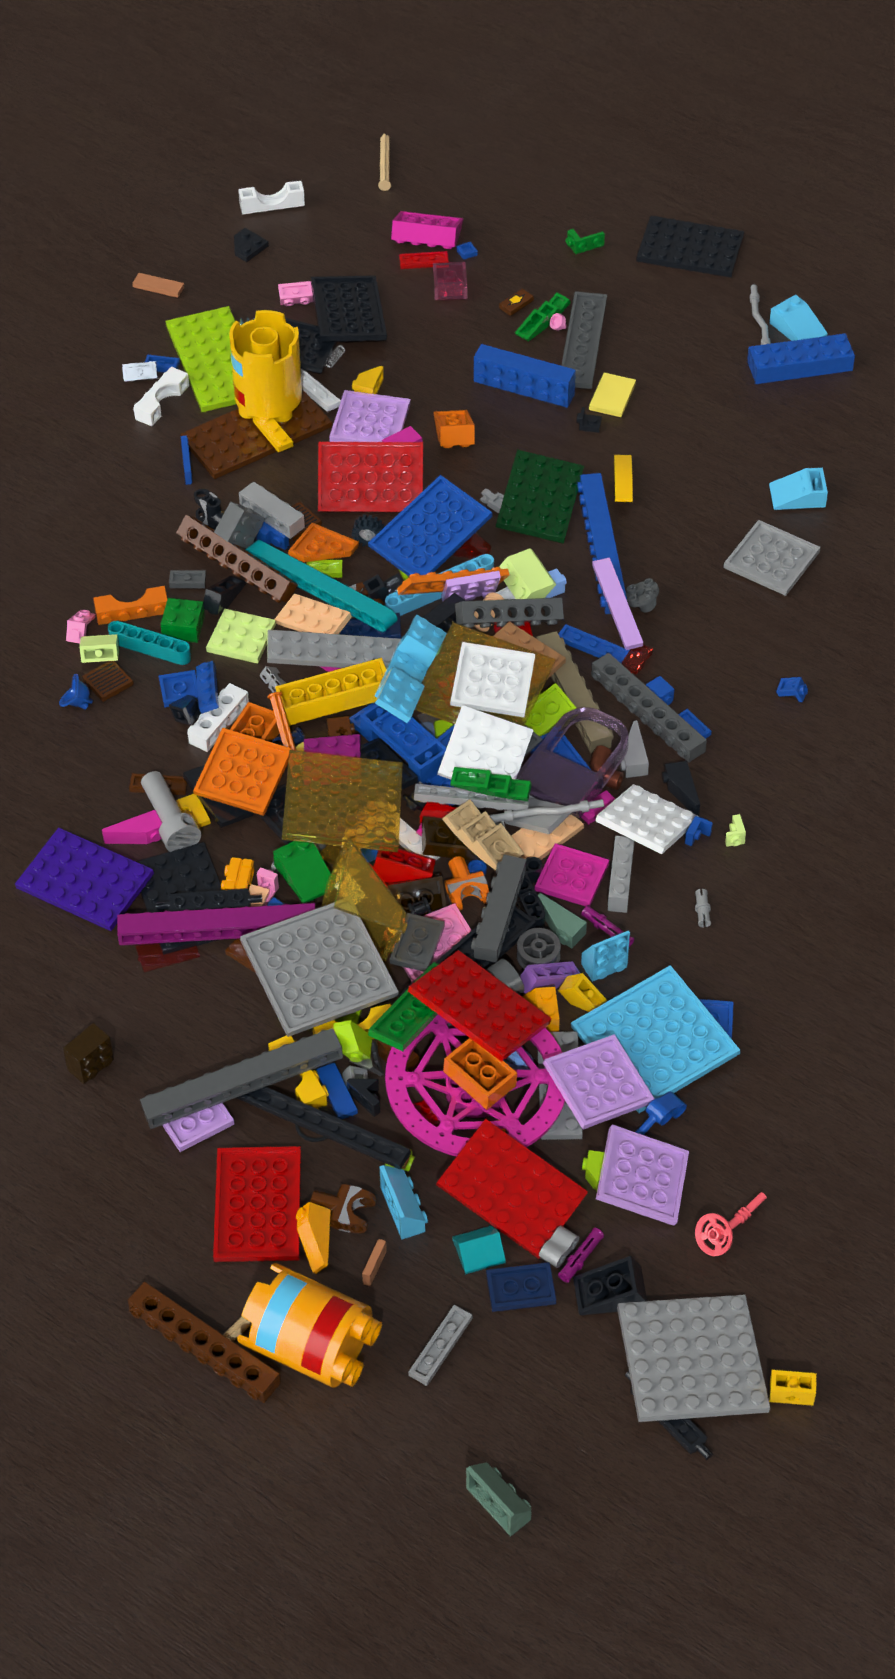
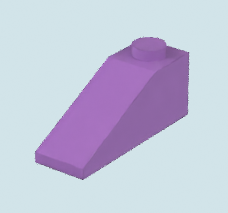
(547, 975)

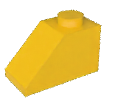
(369, 381)
(581, 992)

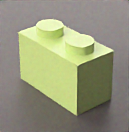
(99, 648)

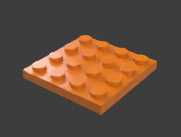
(242, 771)

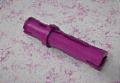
(590, 914)
(580, 1255)

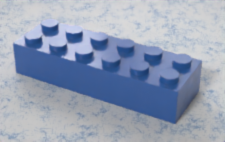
(800, 358)
(524, 375)

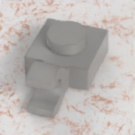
(494, 500)

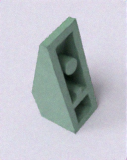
(563, 923)

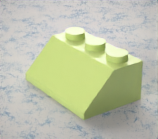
(527, 576)

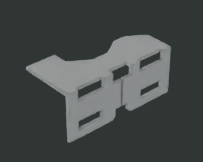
(272, 682)

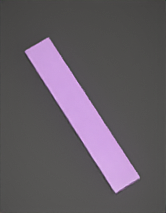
(617, 603)

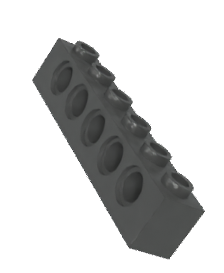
(552, 606)

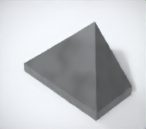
(374, 1063)

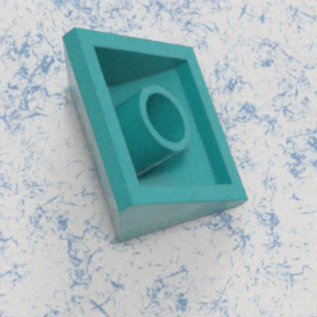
(479, 1249)

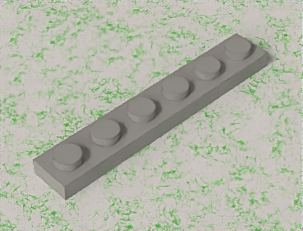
(459, 796)

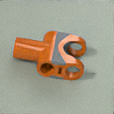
(464, 883)

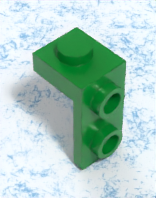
(586, 243)

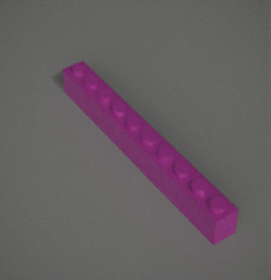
(202, 924)

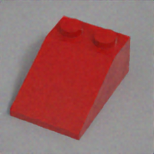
(403, 866)

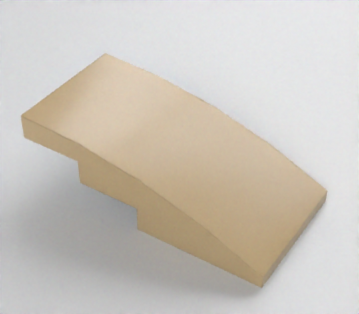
(481, 834)

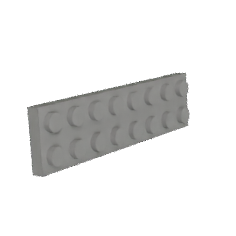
(327, 649)

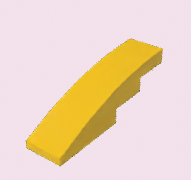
(623, 478)

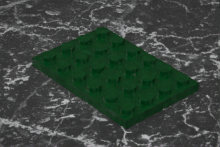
(540, 496)

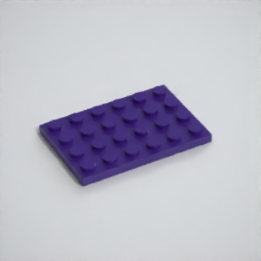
(84, 879)

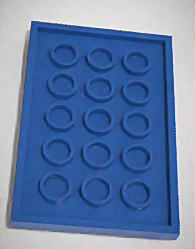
(430, 528)

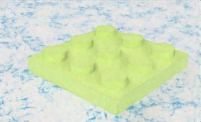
(240, 636)

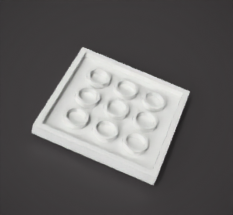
(493, 679)
(485, 744)
(646, 818)

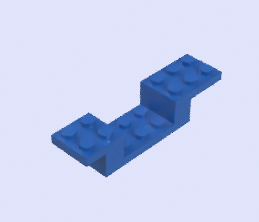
(408, 739)

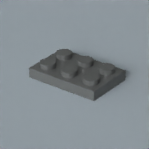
(417, 943)

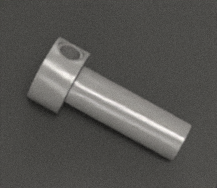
(177, 828)

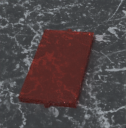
(152, 957)

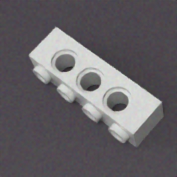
(209, 724)

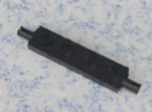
(209, 900)
(685, 1433)

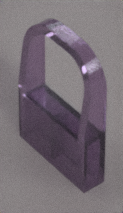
(562, 780)

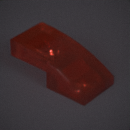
(636, 658)

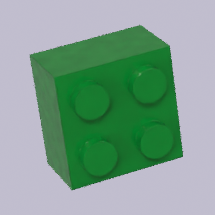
(183, 619)

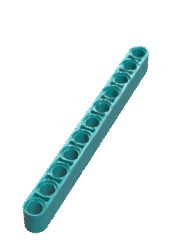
(325, 587)

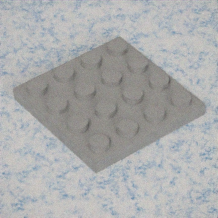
(772, 557)

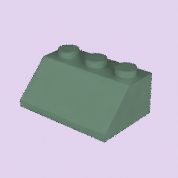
(497, 1497)

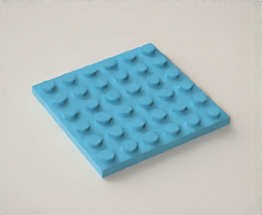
(662, 1032)

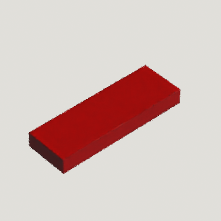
(422, 260)

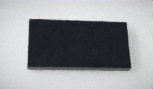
(221, 812)

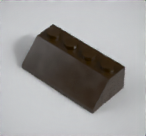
(414, 890)

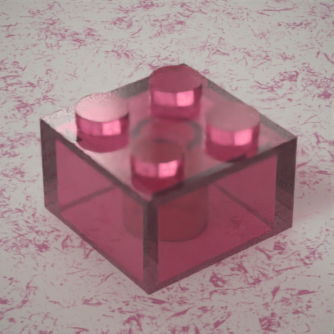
(450, 280)

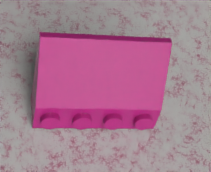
(426, 229)

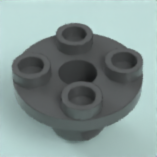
(643, 595)

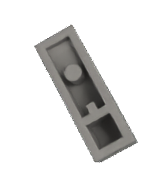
(635, 761)

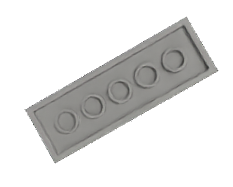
(566, 1125)

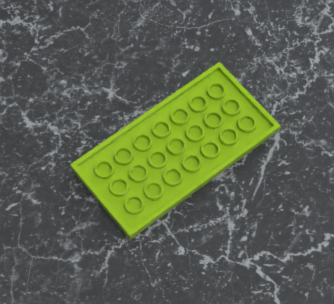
(206, 355)

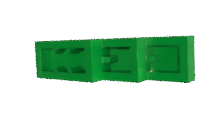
(540, 318)
(491, 784)

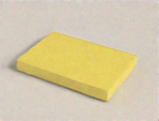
(612, 394)

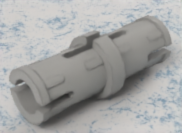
(702, 908)

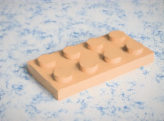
(312, 616)
(541, 844)

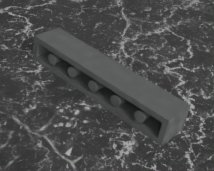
(499, 908)

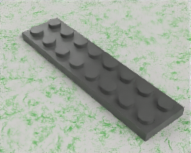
(584, 336)

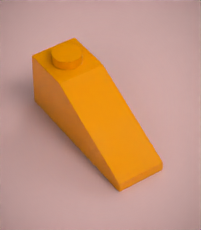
(314, 1231)

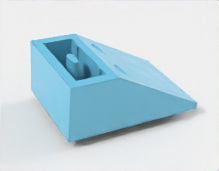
(800, 490)
(606, 956)

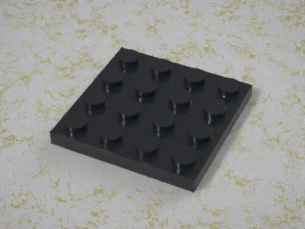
(313, 352)

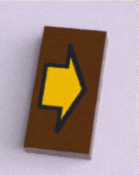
(516, 302)

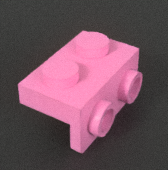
(295, 293)

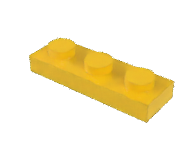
(273, 433)

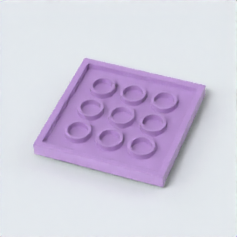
(368, 417)
(598, 1081)
(642, 1175)

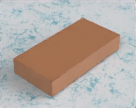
(374, 1262)

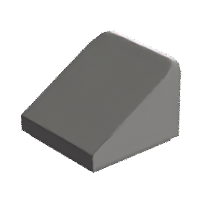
(354, 1072)

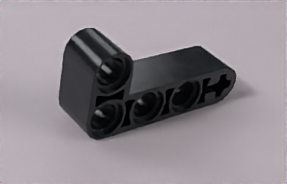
(528, 898)

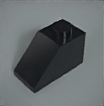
(185, 709)

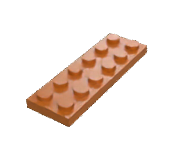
(435, 582)

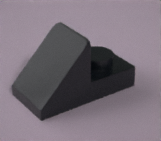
(364, 1092)

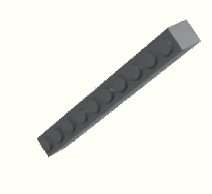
(241, 1078)

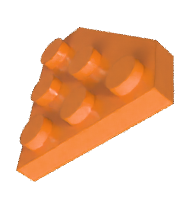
(322, 544)

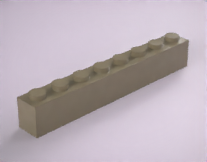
(574, 687)

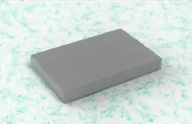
(540, 823)

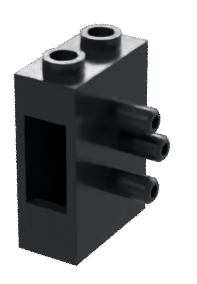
(444, 613)

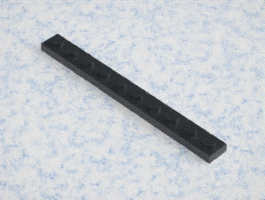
(328, 1126)

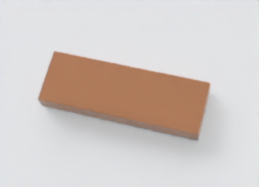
(158, 285)

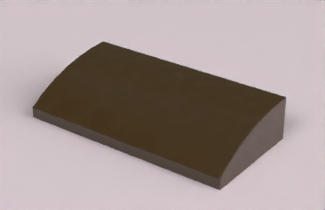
(441, 841)

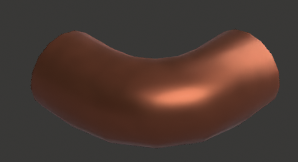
(598, 758)

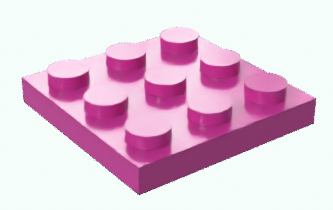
(572, 875)

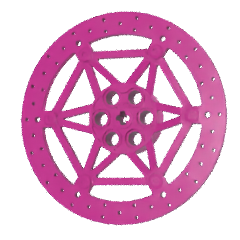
(453, 1144)

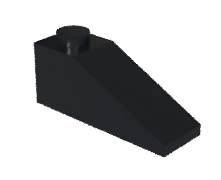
(222, 594)
(681, 785)

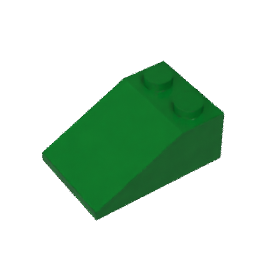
(302, 869)

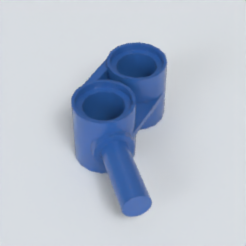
(662, 1110)

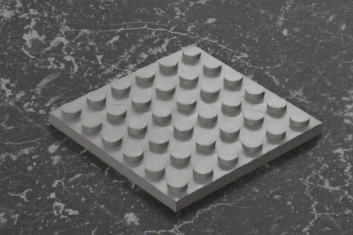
(318, 967)
(692, 1358)

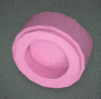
(558, 322)

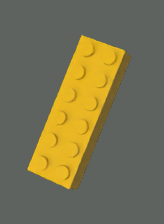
(332, 691)

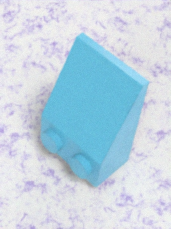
(796, 320)

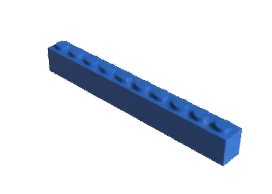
(599, 526)

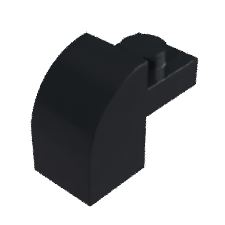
(381, 589)

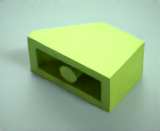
(353, 1040)
(593, 1167)

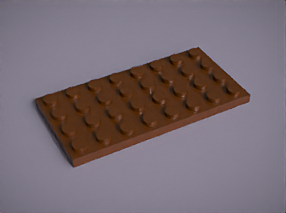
(236, 441)

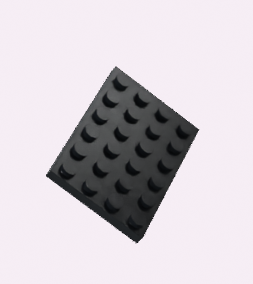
(690, 246)
(348, 308)
(179, 872)

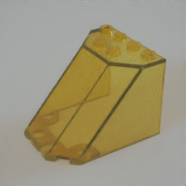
(363, 893)

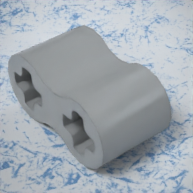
(559, 1246)

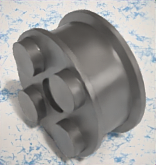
(538, 947)

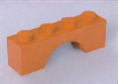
(150, 604)

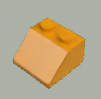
(546, 1001)

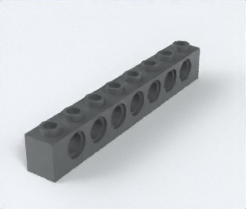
(648, 707)

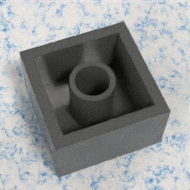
(239, 525)

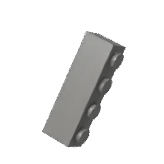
(275, 511)
(620, 874)

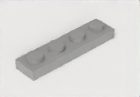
(440, 1345)

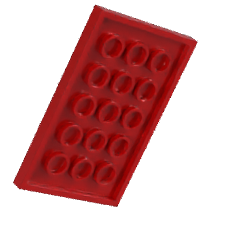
(369, 476)
(479, 1005)
(511, 1187)
(257, 1204)

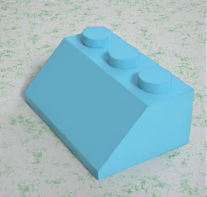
(402, 1201)

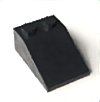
(608, 1285)

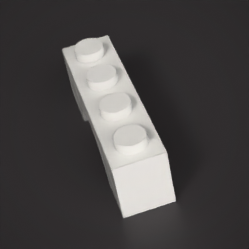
(290, 196)
(171, 383)

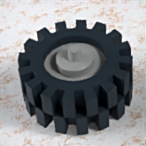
(366, 528)

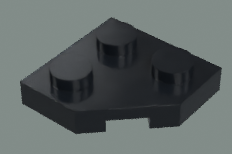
(248, 244)

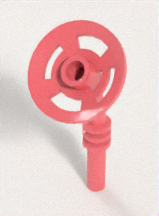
(722, 1232)

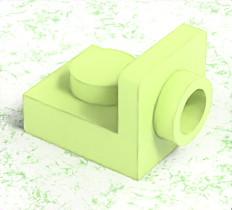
(737, 832)

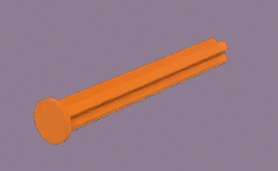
(281, 720)

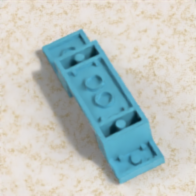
(402, 680)

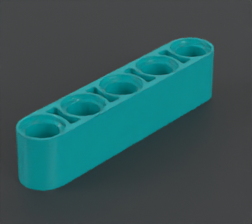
(151, 643)

